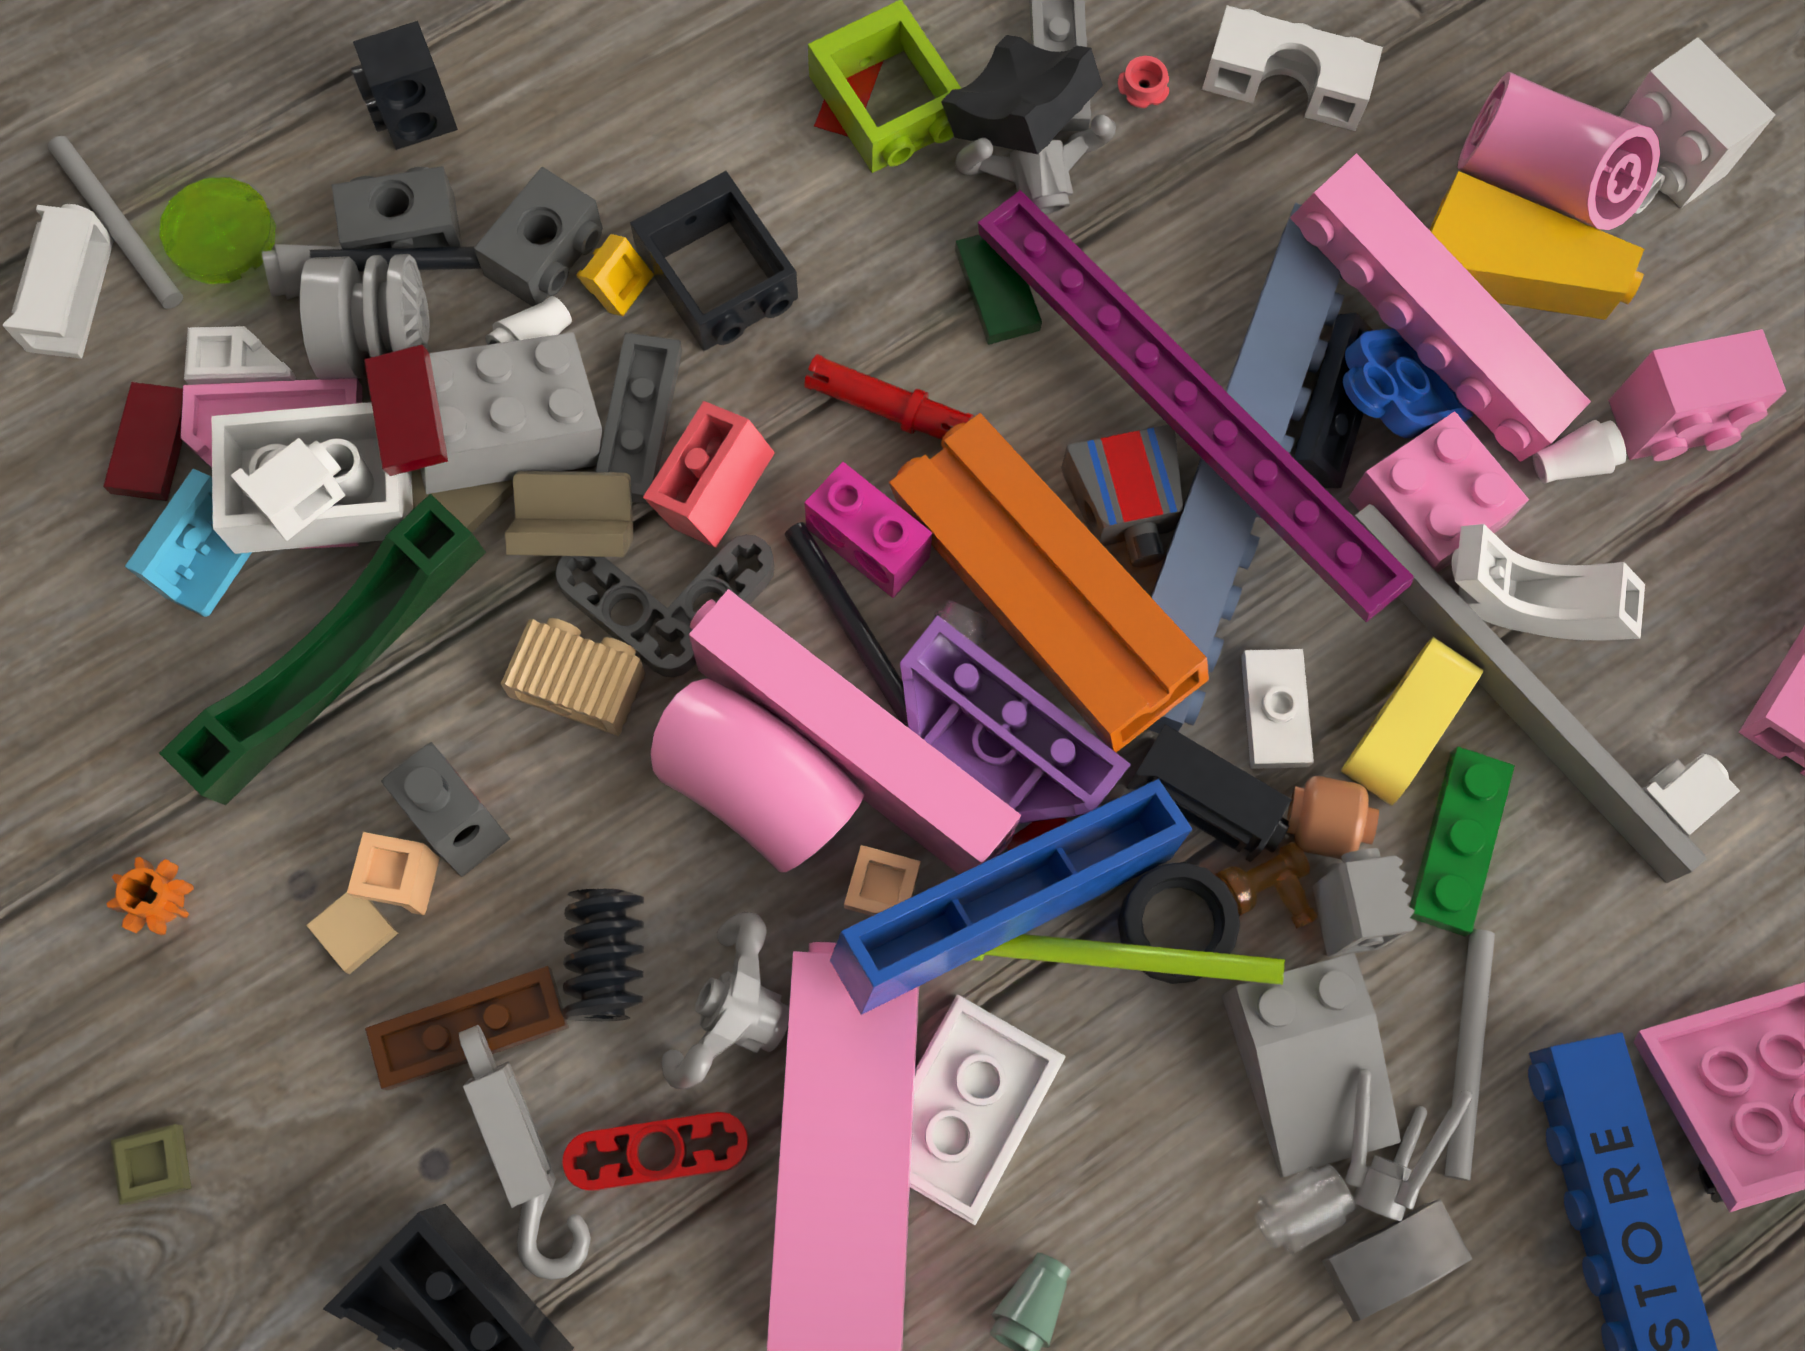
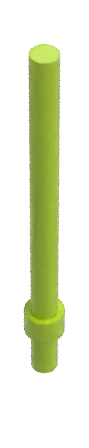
(1142, 958)

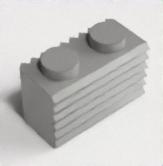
(1363, 903)

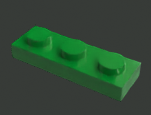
(1461, 841)

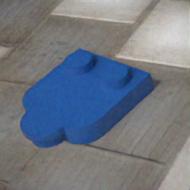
(1394, 384)

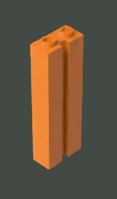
(1050, 583)

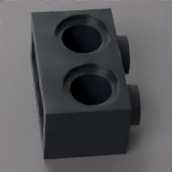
(402, 86)

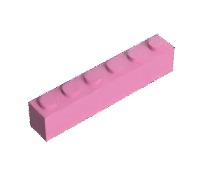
(1440, 309)

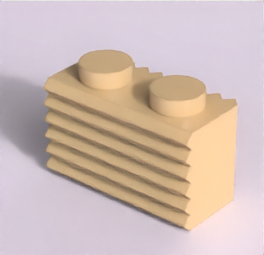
(574, 675)

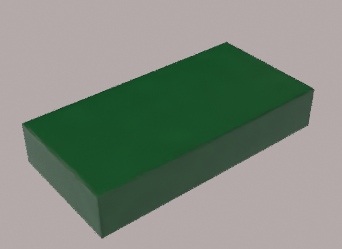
(998, 292)

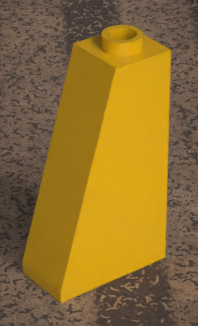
(1534, 253)

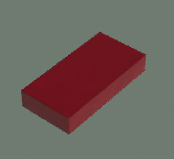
(406, 410)
(147, 443)

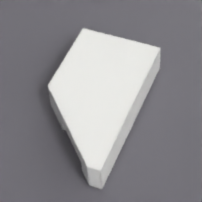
(230, 356)

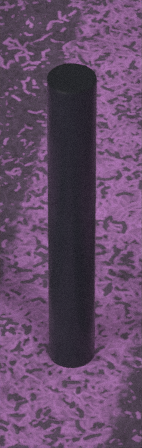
(426, 257)

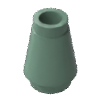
(1031, 1306)

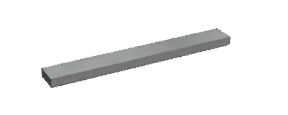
(1539, 711)

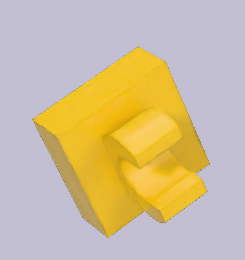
(615, 275)

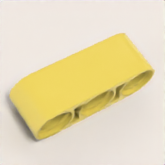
(1412, 721)

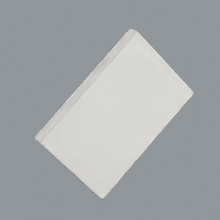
(974, 1105)

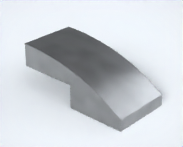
(1396, 1260)

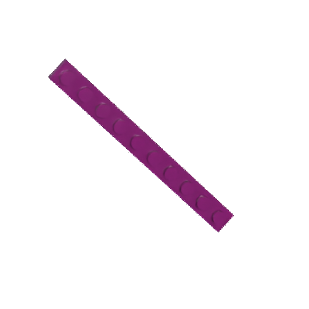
(1197, 408)

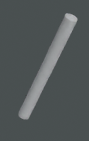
(115, 222)
(1470, 1050)

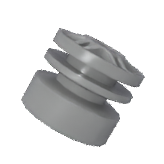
(356, 319)

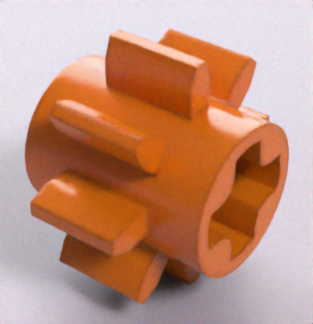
(132, 890)

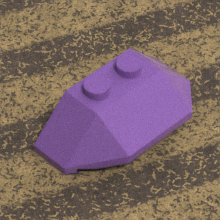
(1003, 729)

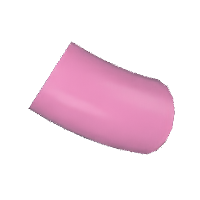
(1561, 153)
(752, 772)

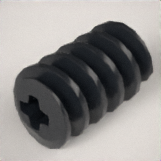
(601, 955)

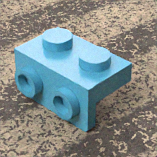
(184, 553)

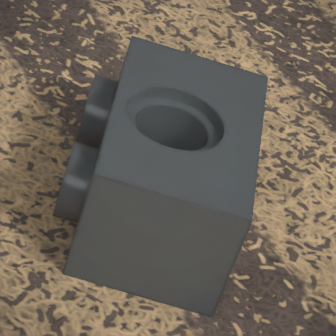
(368, 202)
(541, 210)

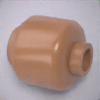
(1331, 817)

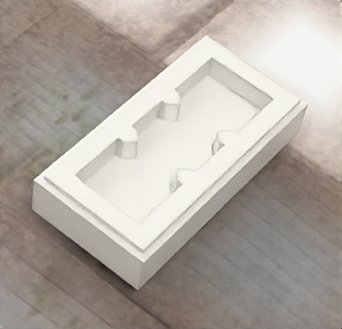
(1277, 709)

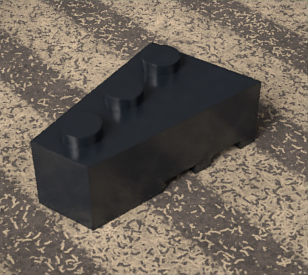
(443, 1293)

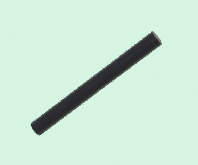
(849, 618)

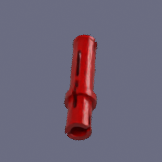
(909, 409)

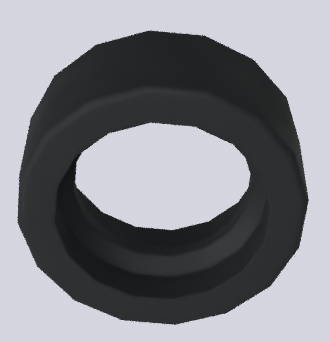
(1191, 878)

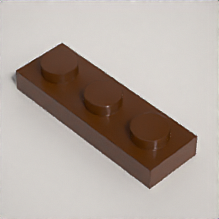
(429, 1037)

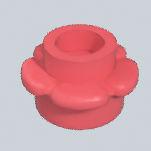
(1146, 71)

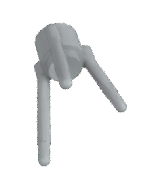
(1390, 1185)

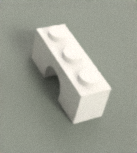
(1331, 67)

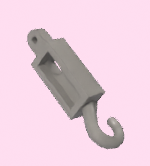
(517, 1155)

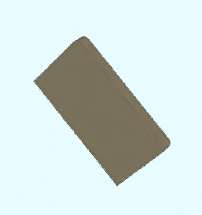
(571, 514)

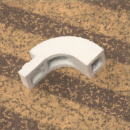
(1543, 596)

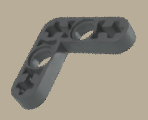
(677, 617)

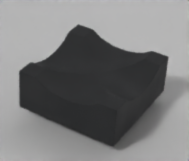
(1023, 95)

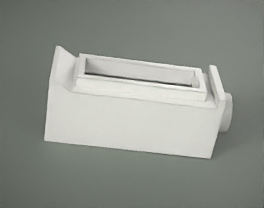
(60, 282)

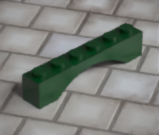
(258, 720)

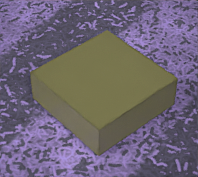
(151, 1164)

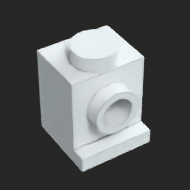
(292, 486)
(1691, 791)

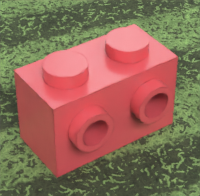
(709, 474)

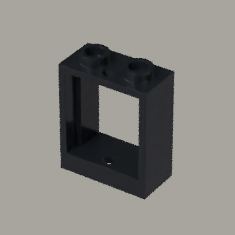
(693, 217)

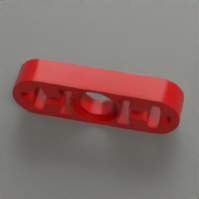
(607, 1143)

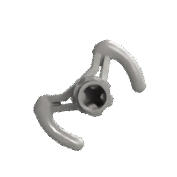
(1042, 175)
(732, 1007)

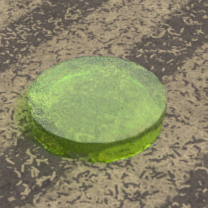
(217, 230)

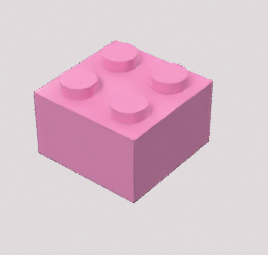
(1696, 395)
(1437, 487)

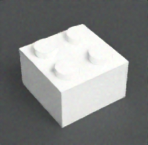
(1700, 119)

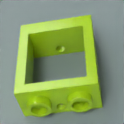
(866, 44)

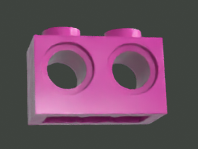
(868, 529)

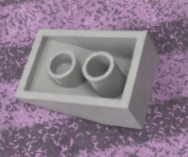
(1305, 1058)

